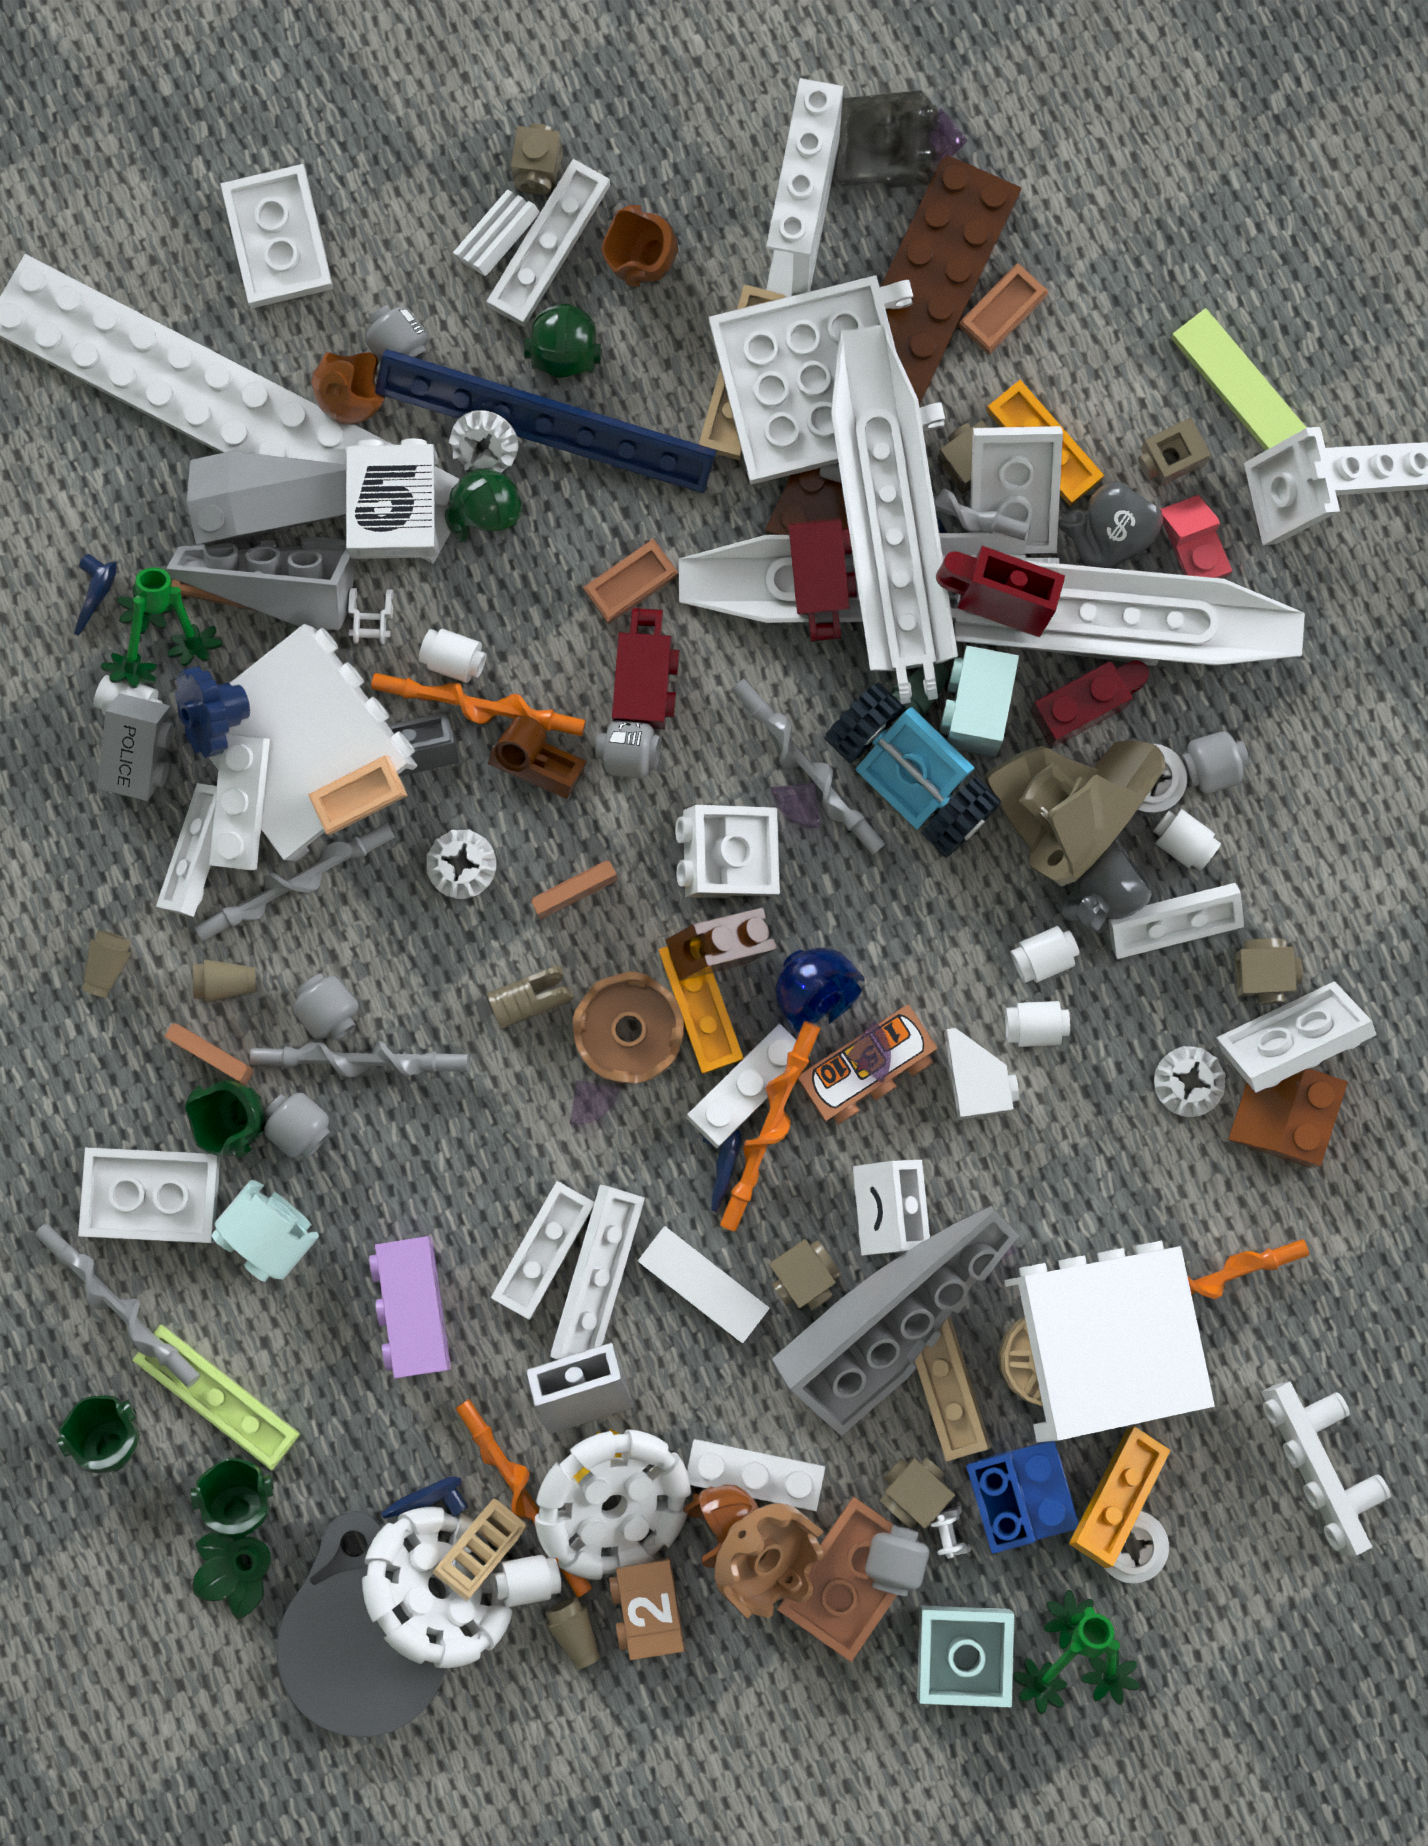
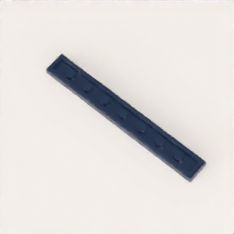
(547, 421)

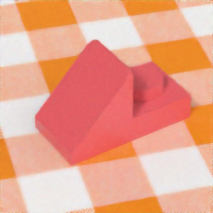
(1194, 538)

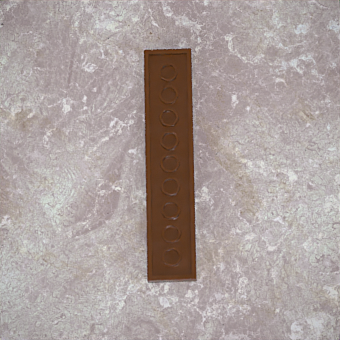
(943, 262)

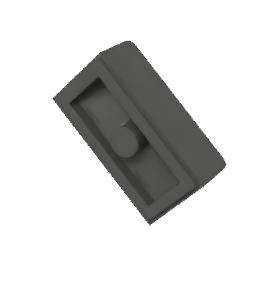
(431, 741)

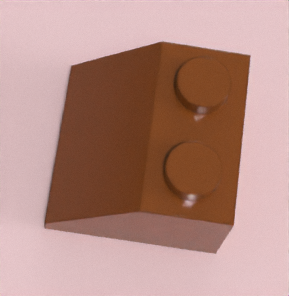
(1291, 1117)

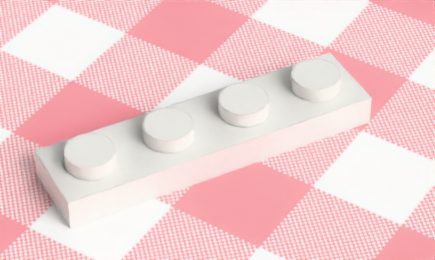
(548, 243)
(598, 1272)

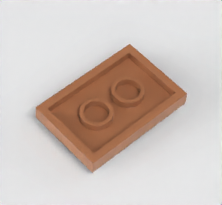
(843, 1600)

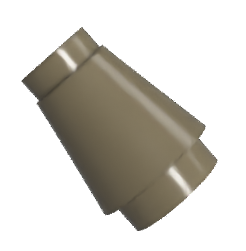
(105, 962)
(222, 980)
(573, 1631)

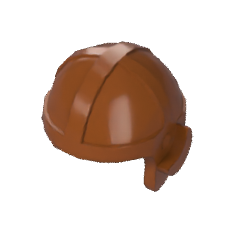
(639, 246)
(347, 387)
(721, 1509)

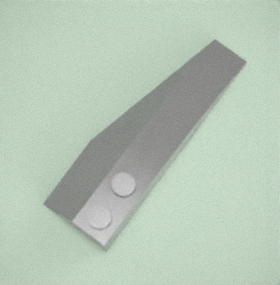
(881, 1326)

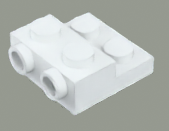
(728, 851)

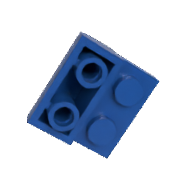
(1022, 1495)

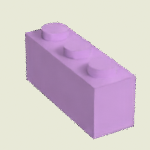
(410, 1307)

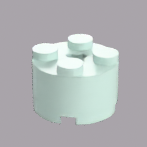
(264, 1232)

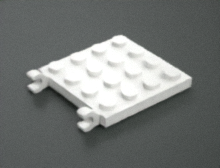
(783, 369)

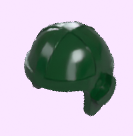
(563, 342)
(484, 502)
(225, 1118)
(100, 1434)
(233, 1497)

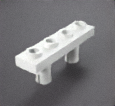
(1322, 1486)

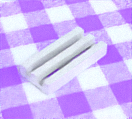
(496, 232)

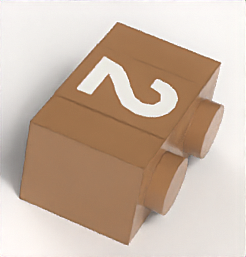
(648, 1609)

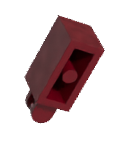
(821, 573)
(1003, 588)
(644, 672)
(1088, 700)

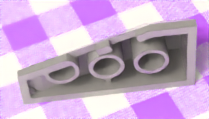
(258, 494)
(289, 583)

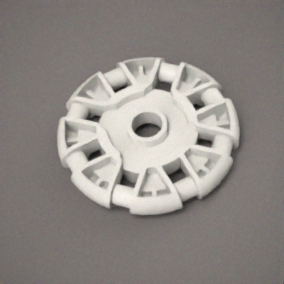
(629, 1520)
(412, 1592)

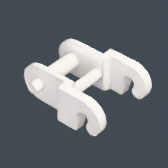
(385, 614)
(944, 1524)

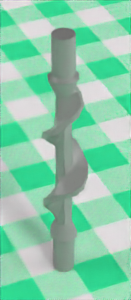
(969, 518)
(819, 772)
(305, 881)
(356, 1063)
(101, 1297)

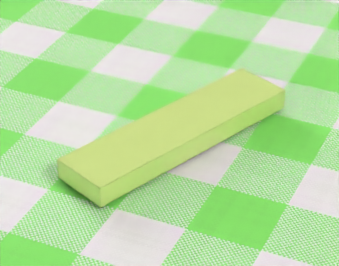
(1236, 380)
(224, 1403)

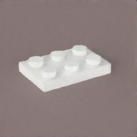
(276, 236)
(1019, 477)
(1296, 1036)
(149, 1195)

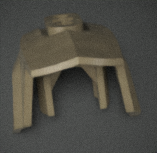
(1072, 809)

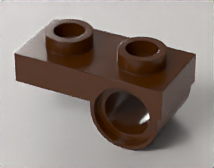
(526, 755)

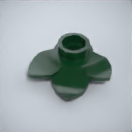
(226, 1574)

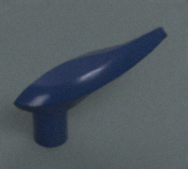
(101, 581)
(725, 1166)
(428, 1495)

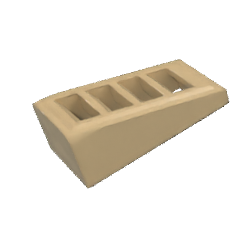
(496, 1525)

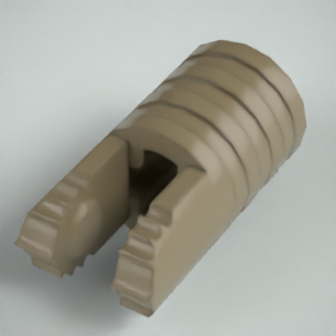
(517, 1000)

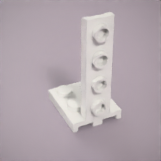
(1299, 479)

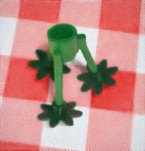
(153, 597)
(1090, 1637)

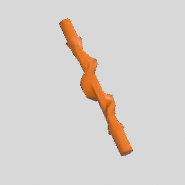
(478, 709)
(775, 1125)
(1245, 1263)
(515, 1476)

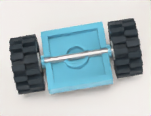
(913, 768)

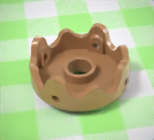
(624, 997)
(768, 1559)

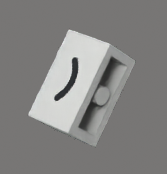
(891, 1206)

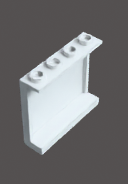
(804, 186)
(316, 731)
(1113, 1341)

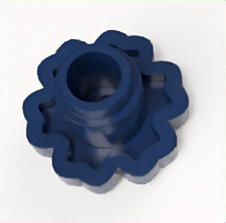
(209, 710)

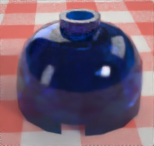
(815, 985)

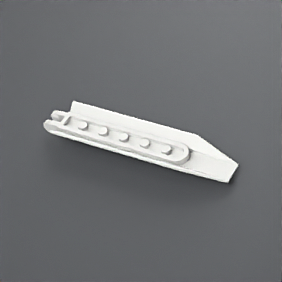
(890, 510)
(758, 582)
(1151, 619)

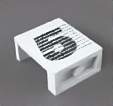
(391, 499)

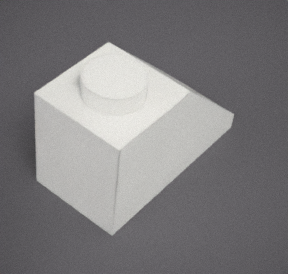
(978, 1078)

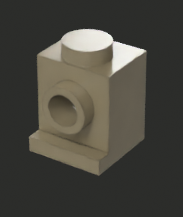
(1183, 442)

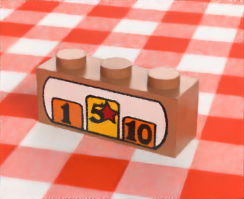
(839, 1084)

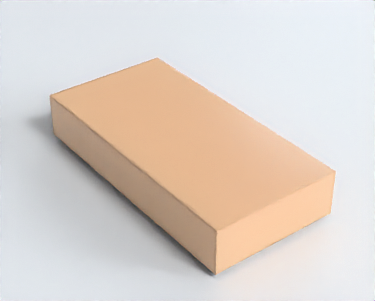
(357, 795)

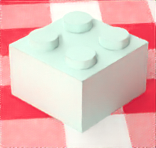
(981, 701)
(965, 1656)

